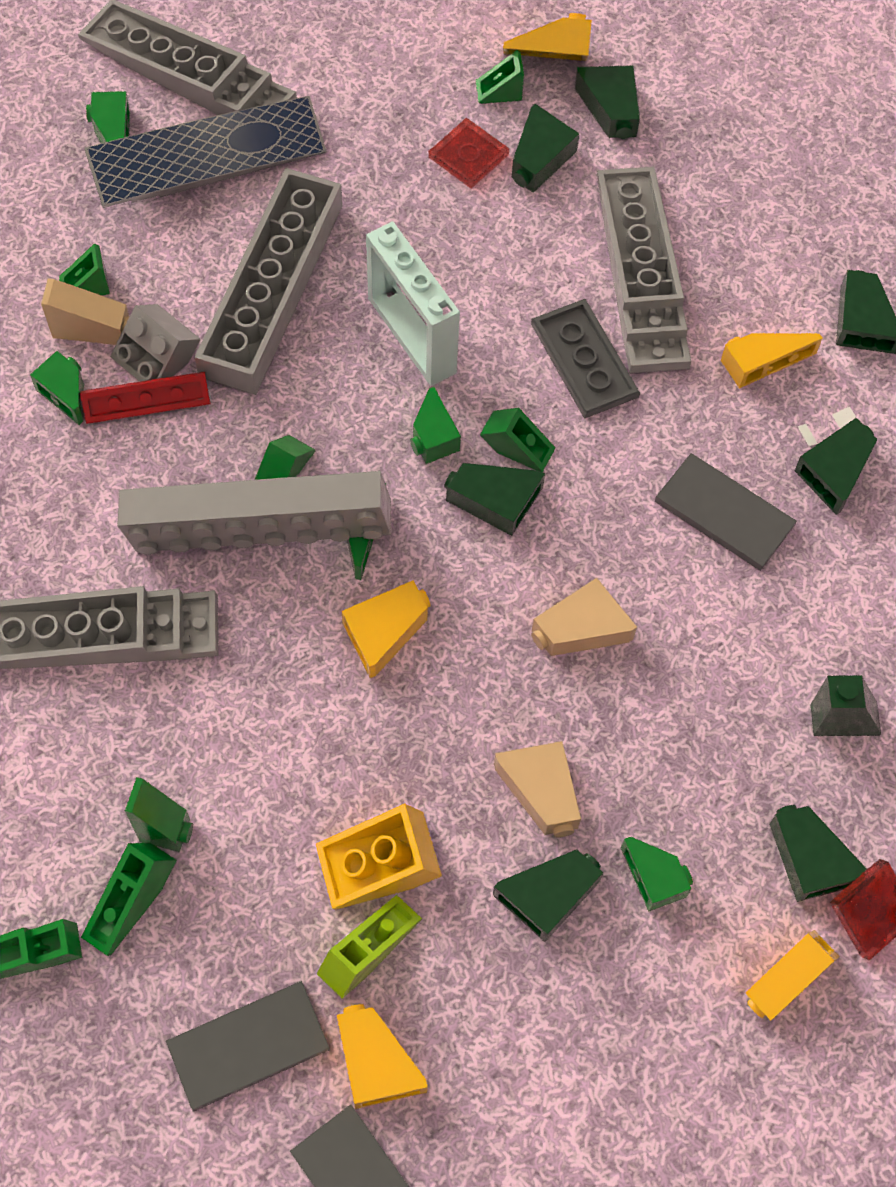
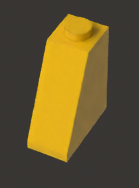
(385, 624)
(791, 975)
(376, 1060)

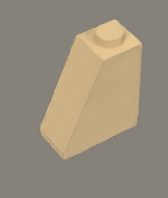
(82, 314)
(583, 622)
(542, 785)

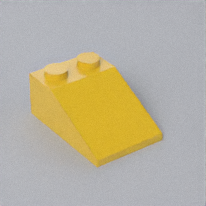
(560, 39)
(378, 857)

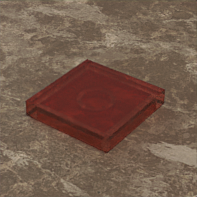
(468, 153)

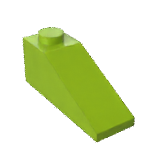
(367, 946)

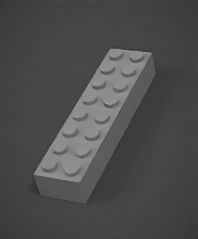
(269, 281)
(255, 512)

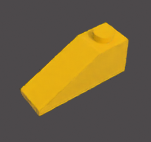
(766, 353)

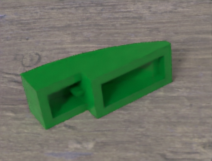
(39, 948)

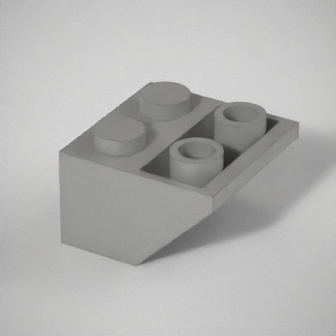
(154, 344)

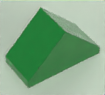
(503, 81)
(88, 272)
(284, 458)

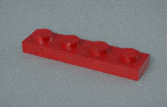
(145, 397)

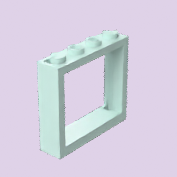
(395, 261)

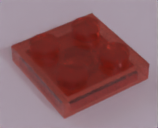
(869, 909)

